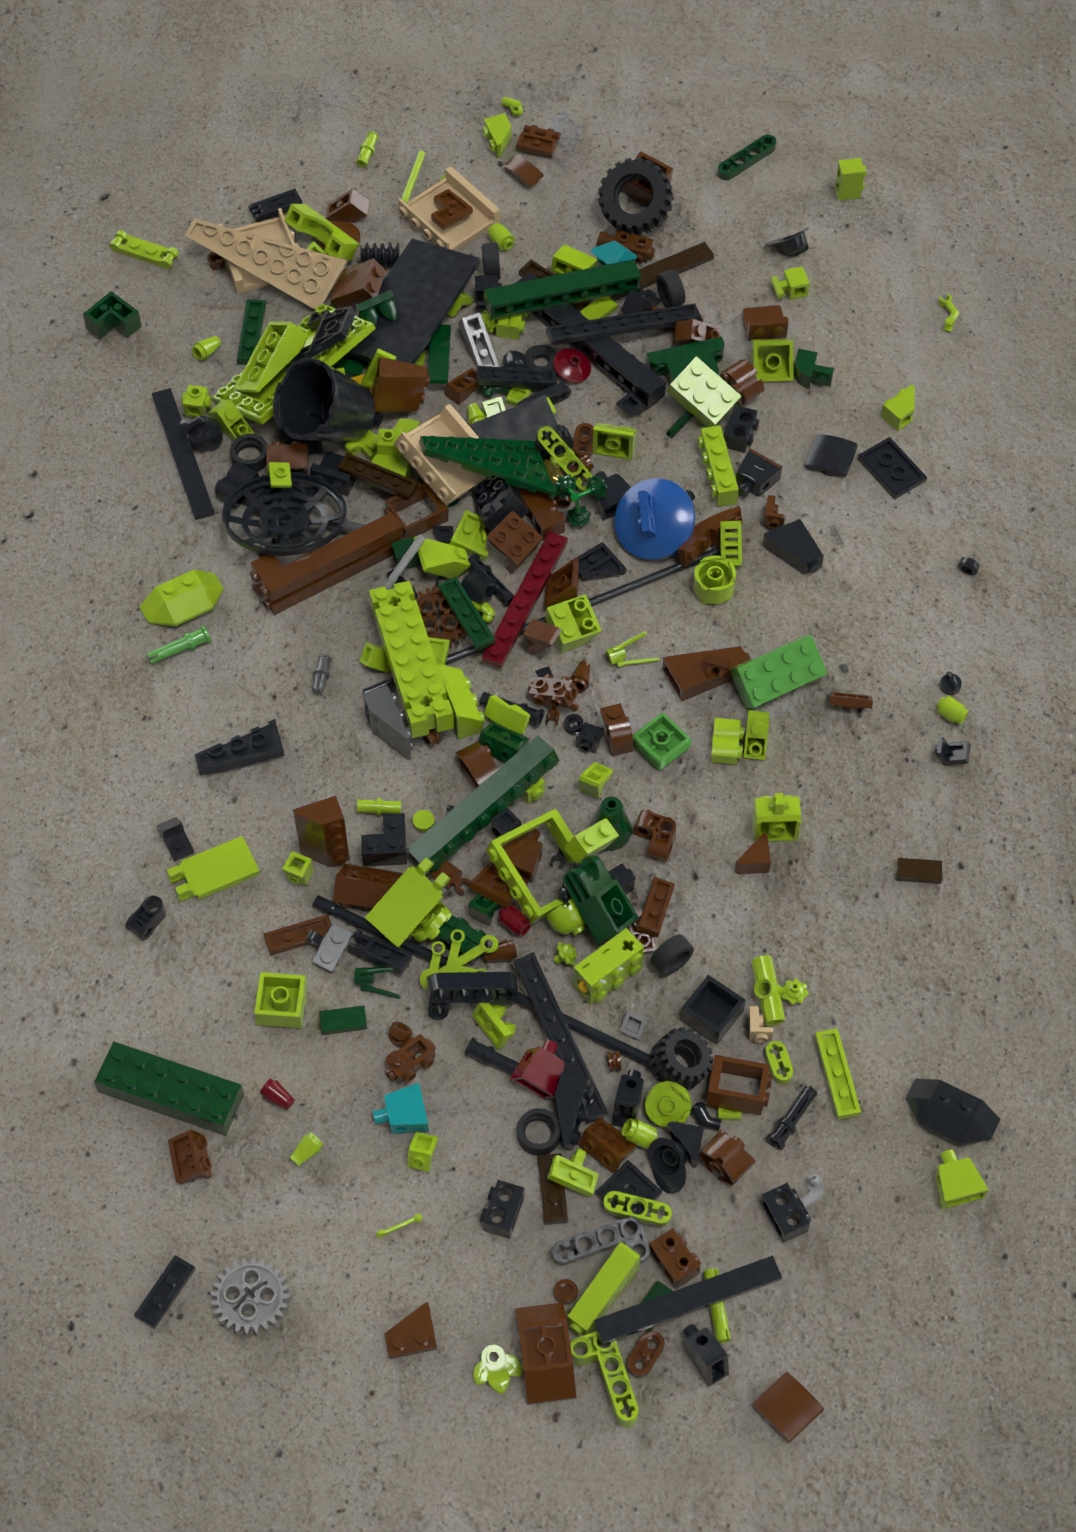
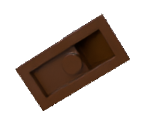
(540, 636)

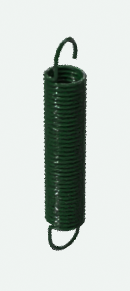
(678, 425)

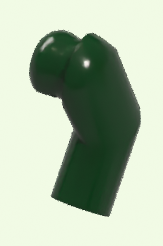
(488, 390)

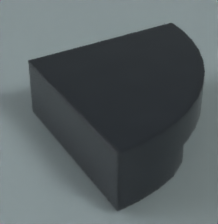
(443, 533)

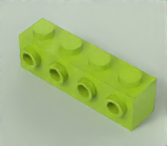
(718, 466)

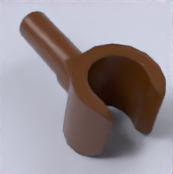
(553, 715)

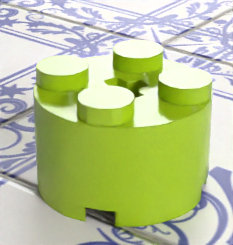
(714, 580)

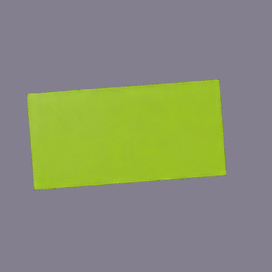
(259, 405)

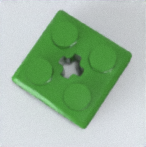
(661, 752)

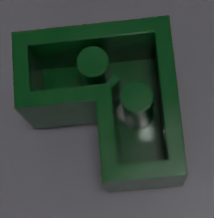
(112, 313)

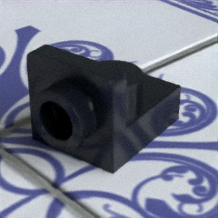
(589, 738)

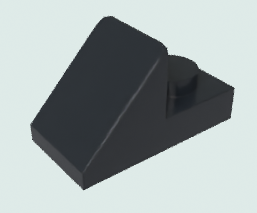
(175, 838)

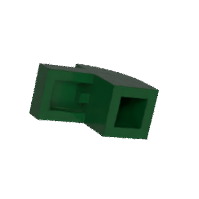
(808, 372)

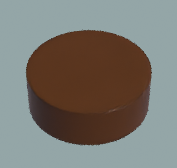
(565, 1291)

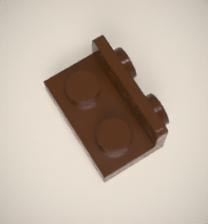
(606, 1144)
(189, 1156)

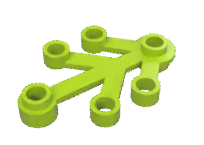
(456, 963)

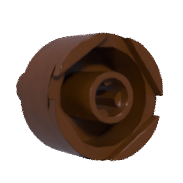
(743, 380)
(726, 1157)

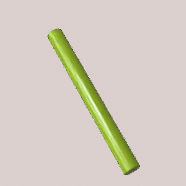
(413, 176)

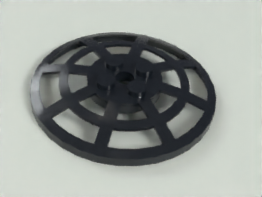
(296, 514)

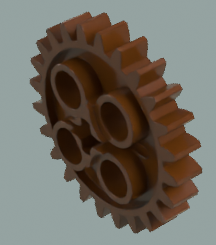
(447, 617)

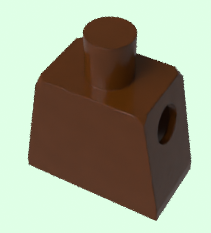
(525, 854)

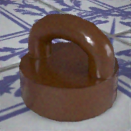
(399, 1031)

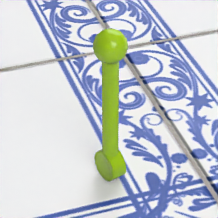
(417, 1218)

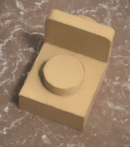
(755, 1027)

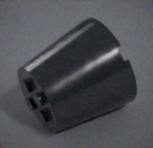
(322, 404)

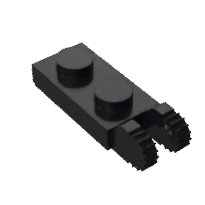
(380, 952)

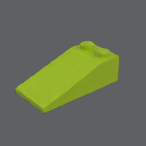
(273, 352)

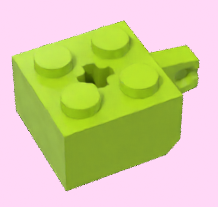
(777, 817)

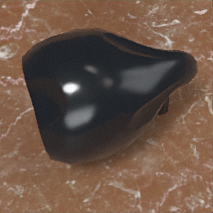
(202, 433)

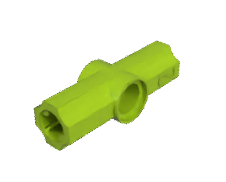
(771, 1002)

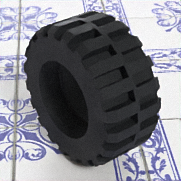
(618, 178)

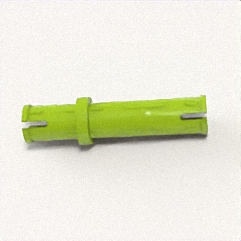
(718, 1314)

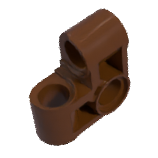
(650, 826)

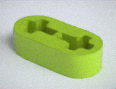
(783, 1061)

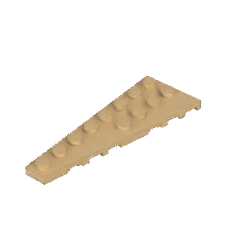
(291, 269)

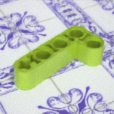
(610, 1378)

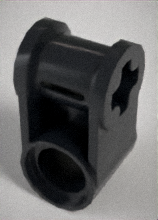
(145, 921)

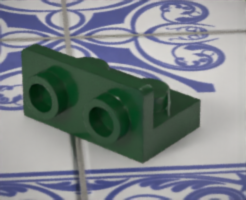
(502, 741)

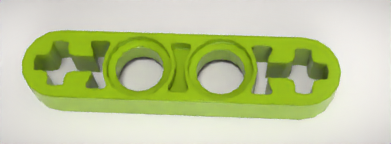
(566, 458)

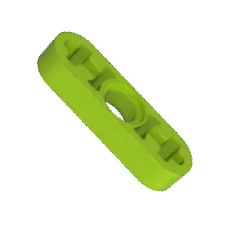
(656, 1206)

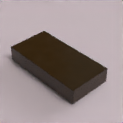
(919, 870)

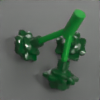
(567, 485)

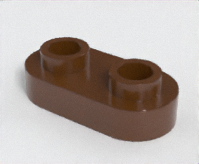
(581, 442)
(645, 1355)

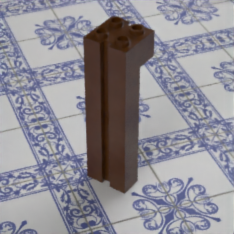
(324, 567)

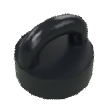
(950, 683)

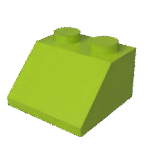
(773, 359)
(614, 441)

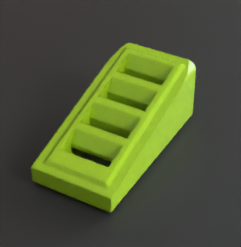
(736, 560)

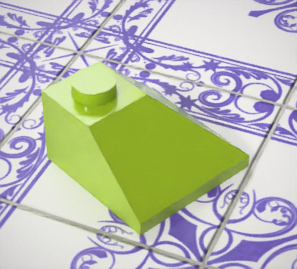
(442, 558)

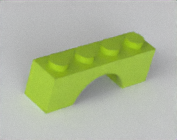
(307, 220)

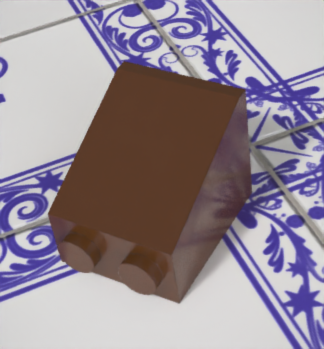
(399, 386)

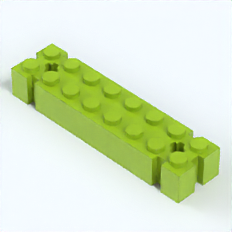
(411, 659)

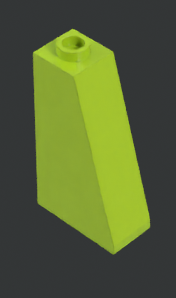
(397, 463)
(604, 1289)

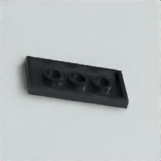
(517, 422)

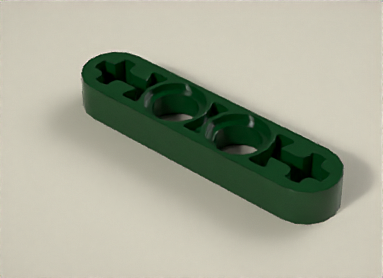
(749, 159)

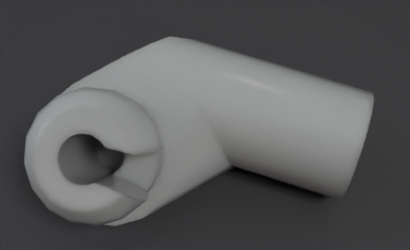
(815, 1191)

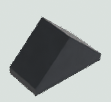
(689, 1137)

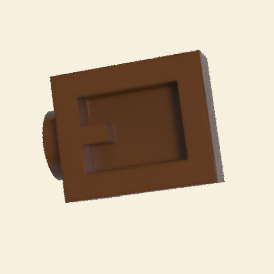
(772, 518)

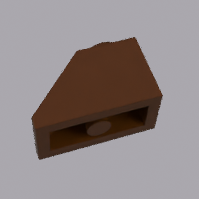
(348, 207)

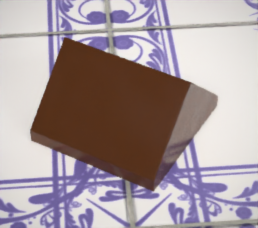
(563, 584)

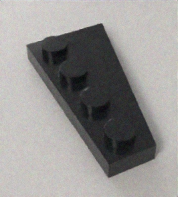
(253, 747)

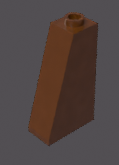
(689, 674)

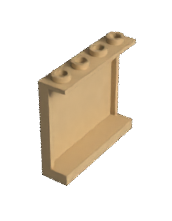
(272, 229)
(454, 237)
(445, 479)

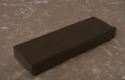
(552, 1193)

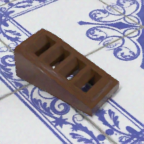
(458, 394)

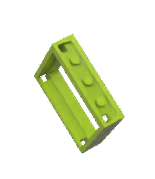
(510, 875)

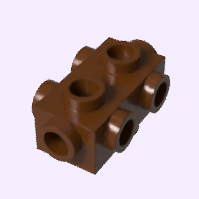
(554, 692)
(402, 1064)

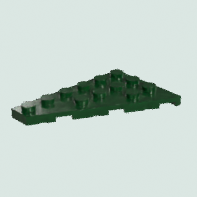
(509, 459)

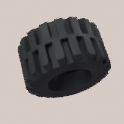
(691, 1048)

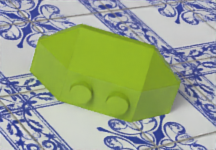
(182, 598)

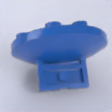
(654, 519)

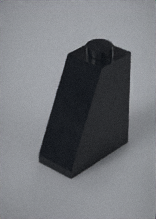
(794, 546)

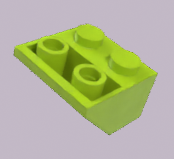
(576, 622)

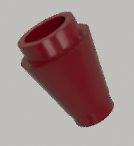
(277, 1094)

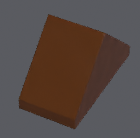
(756, 858)

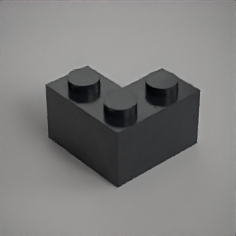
(387, 847)

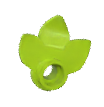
(496, 1372)

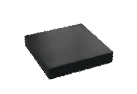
(631, 1181)

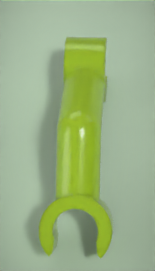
(949, 322)

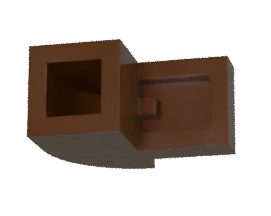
(618, 729)

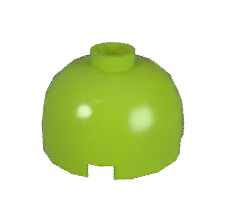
(566, 919)

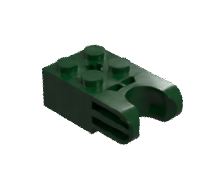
(599, 899)

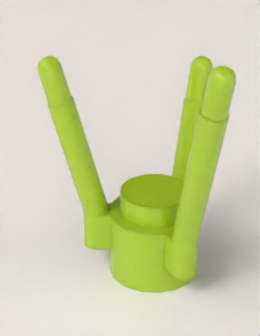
(617, 653)

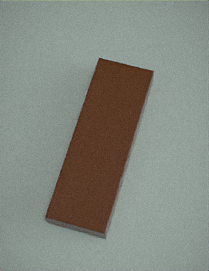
(655, 907)
(296, 934)

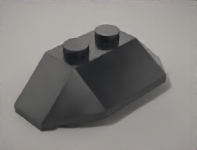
(951, 1112)

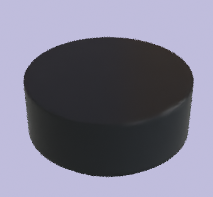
(968, 566)

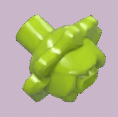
(489, 324)
(566, 954)
(794, 991)

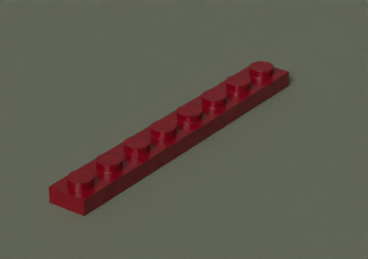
(525, 599)

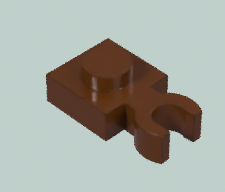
(455, 874)

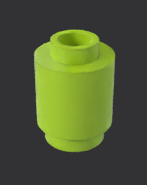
(500, 234)
(952, 710)
(639, 1133)

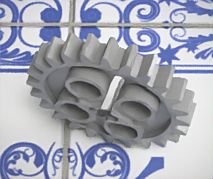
(265, 1311)

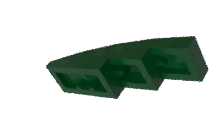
(440, 355)

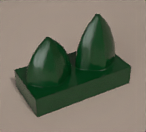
(384, 303)

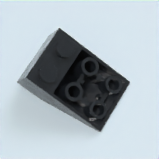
(496, 500)

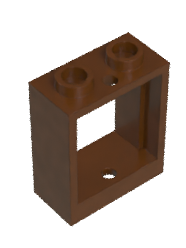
(425, 492)
(735, 1100)

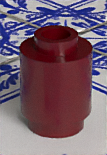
(514, 920)

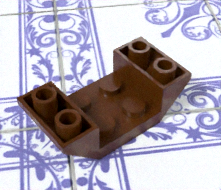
(546, 1353)

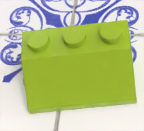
(464, 705)

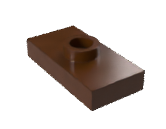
(850, 701)

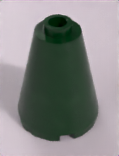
(615, 813)

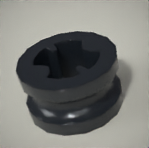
(572, 718)

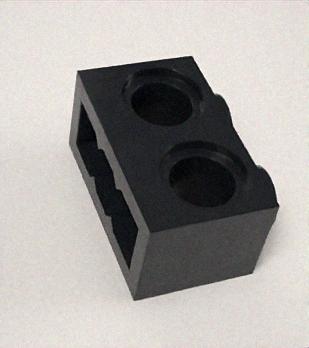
(740, 428)
(507, 1209)
(780, 1214)

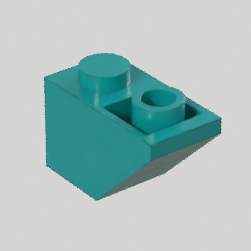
(612, 253)

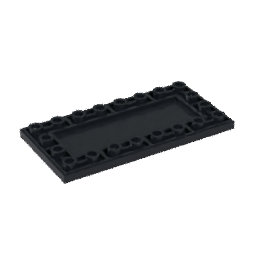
(425, 288)

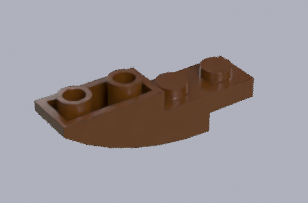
(707, 533)

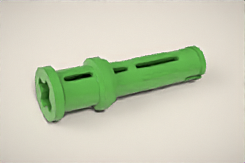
(189, 640)

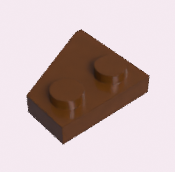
(412, 1334)

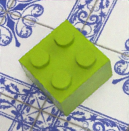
(281, 1000)

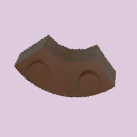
(476, 763)

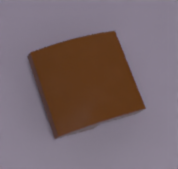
(788, 1407)

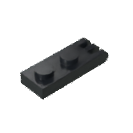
(269, 207)

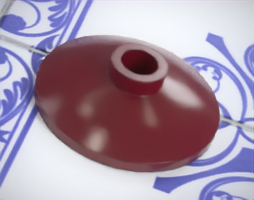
(567, 369)

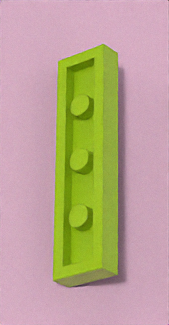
(837, 1074)

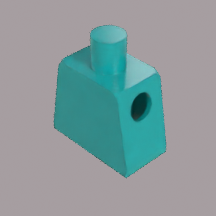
(404, 1111)

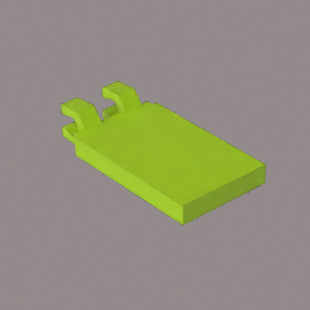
(214, 870)
(407, 903)

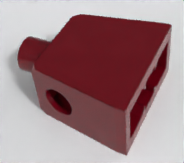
(540, 1070)

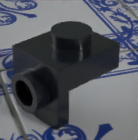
(952, 752)

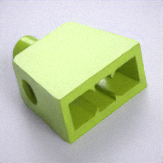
(958, 1181)

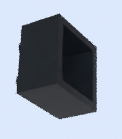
(712, 1009)

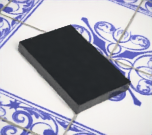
(892, 468)

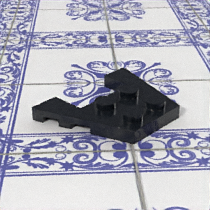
(331, 329)

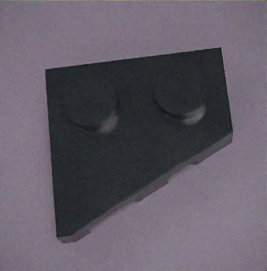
(599, 563)

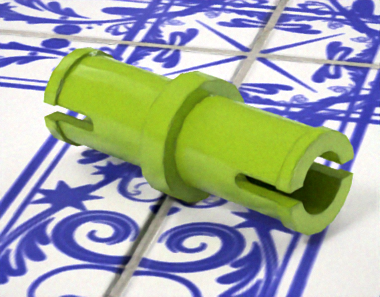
(367, 149)
(378, 806)

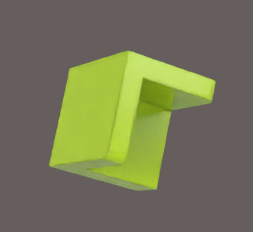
(375, 657)

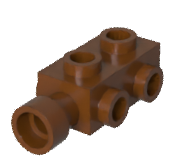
(639, 245)

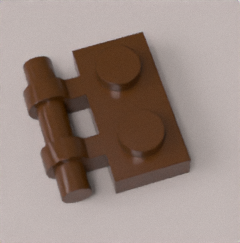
(538, 141)

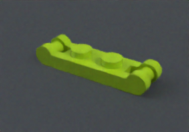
(143, 250)

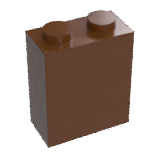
(358, 284)

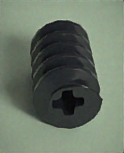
(380, 254)

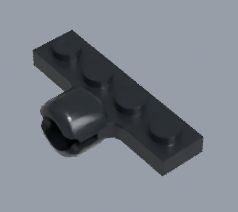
(515, 373)

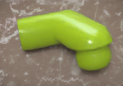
(486, 609)

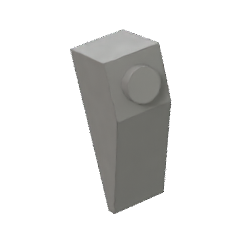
(477, 340)

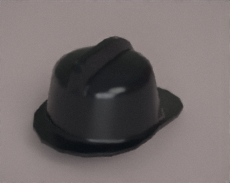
(793, 244)
(668, 1164)

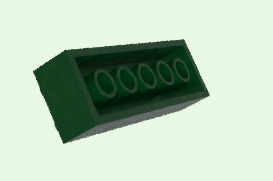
(169, 1088)

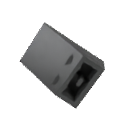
(387, 720)

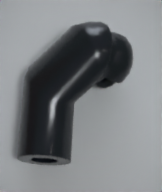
(703, 1118)

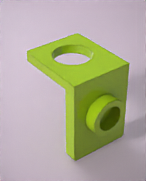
(279, 474)

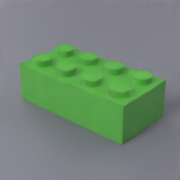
(778, 671)

